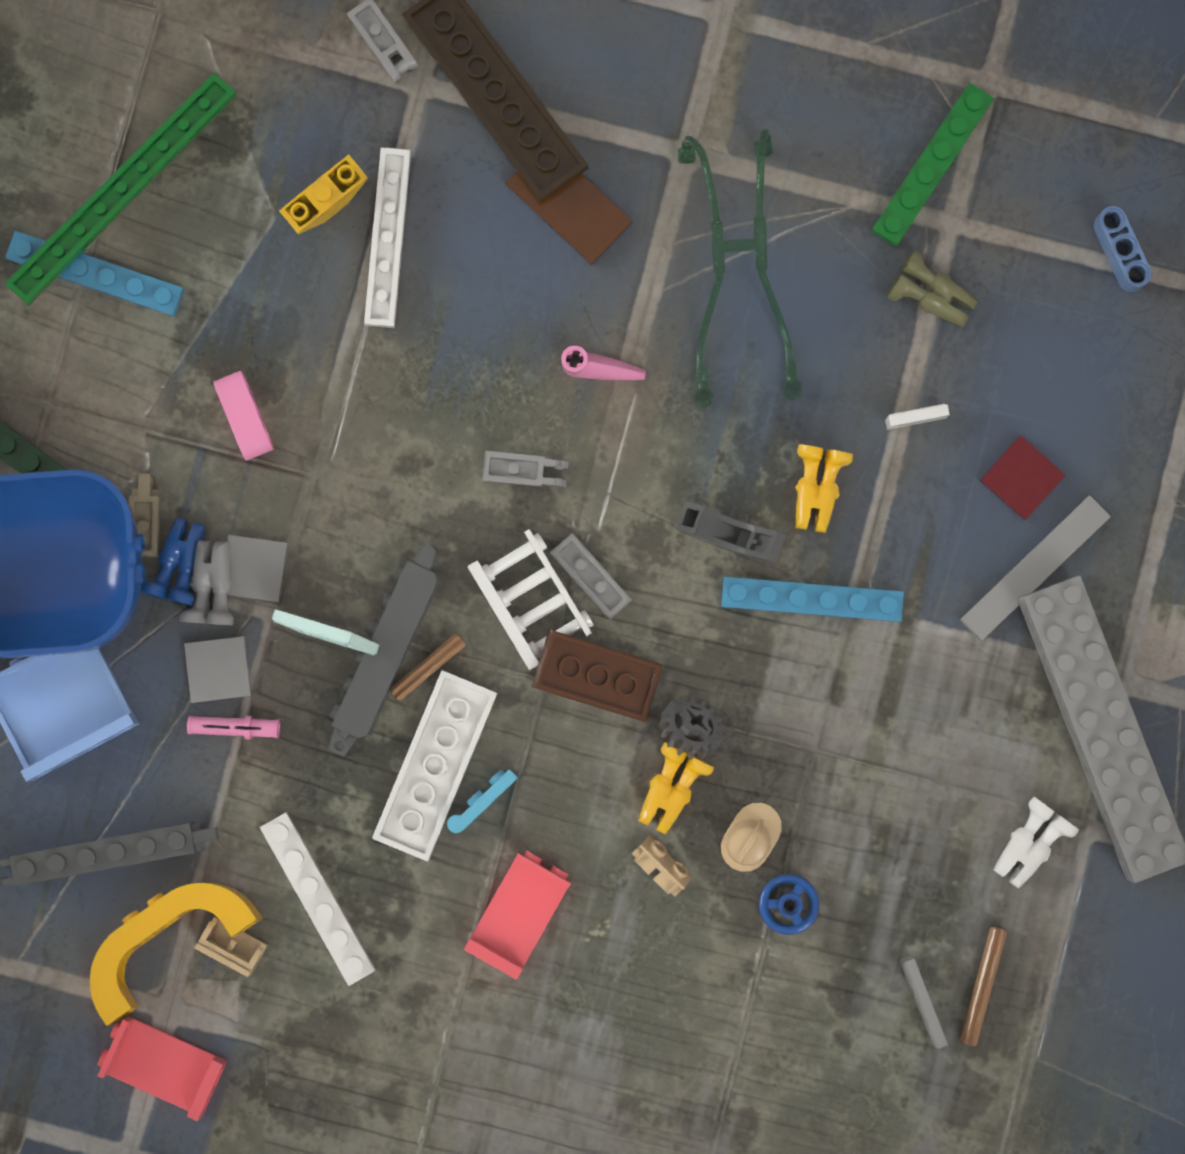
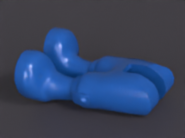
(176, 553)

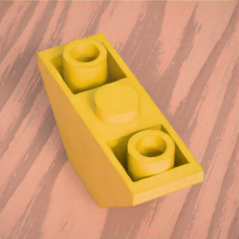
(325, 196)

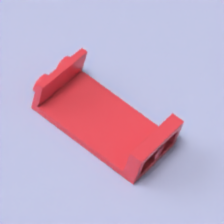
(518, 914)
(162, 1065)

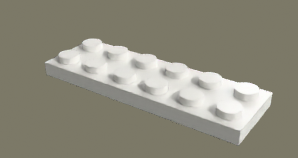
(434, 765)

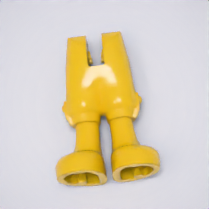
(818, 496)
(670, 797)

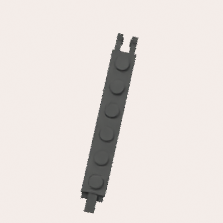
(394, 634)
(107, 853)

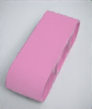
(243, 415)

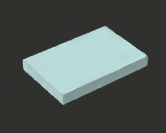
(325, 632)

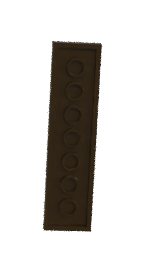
(497, 94)

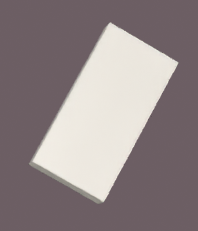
(917, 416)

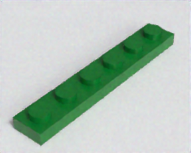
(932, 164)

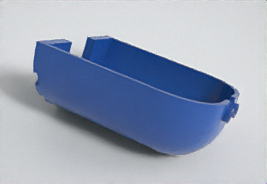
(65, 563)

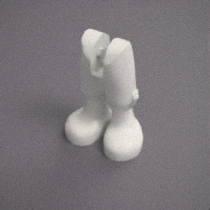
(1032, 853)

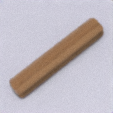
(427, 667)

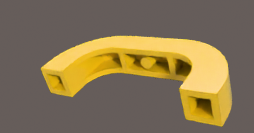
(107, 972)

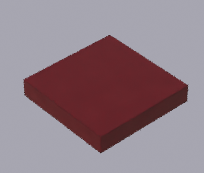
(1022, 478)

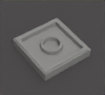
(257, 568)
(218, 669)

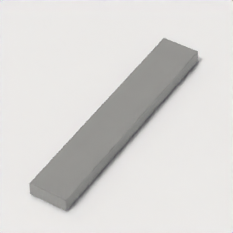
(1035, 567)

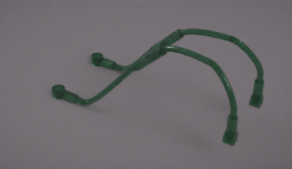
(763, 148)

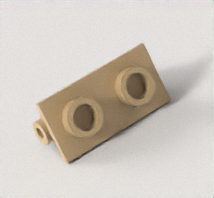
(653, 855)

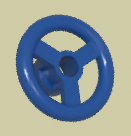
(799, 924)

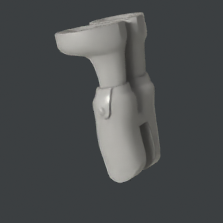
(210, 573)

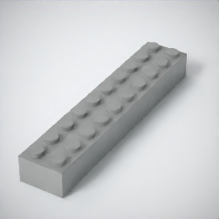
(1103, 729)

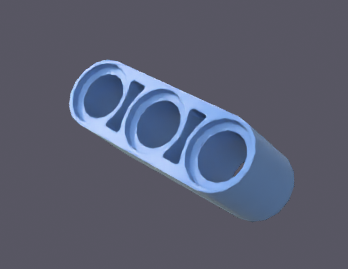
(1122, 234)

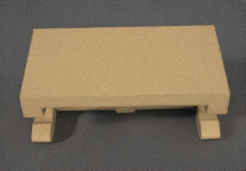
(238, 952)

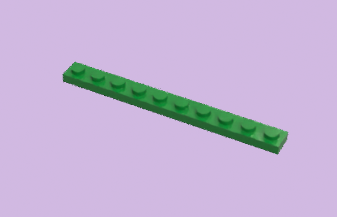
(120, 189)

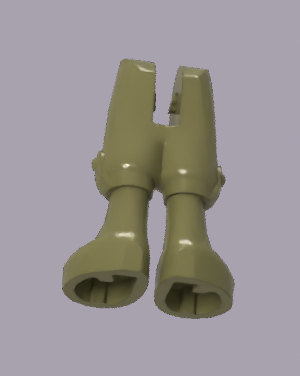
(934, 301)

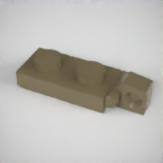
(146, 508)

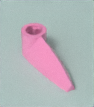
(599, 366)

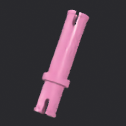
(198, 725)

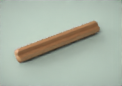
(983, 986)

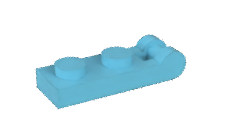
(481, 801)

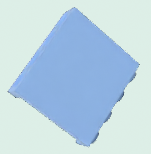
(60, 708)

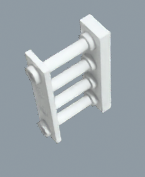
(500, 600)

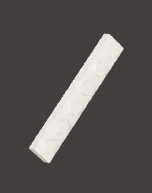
(387, 237)
(318, 898)

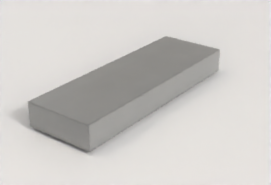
(590, 576)
(923, 1002)

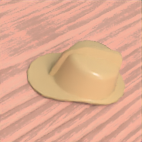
(751, 837)

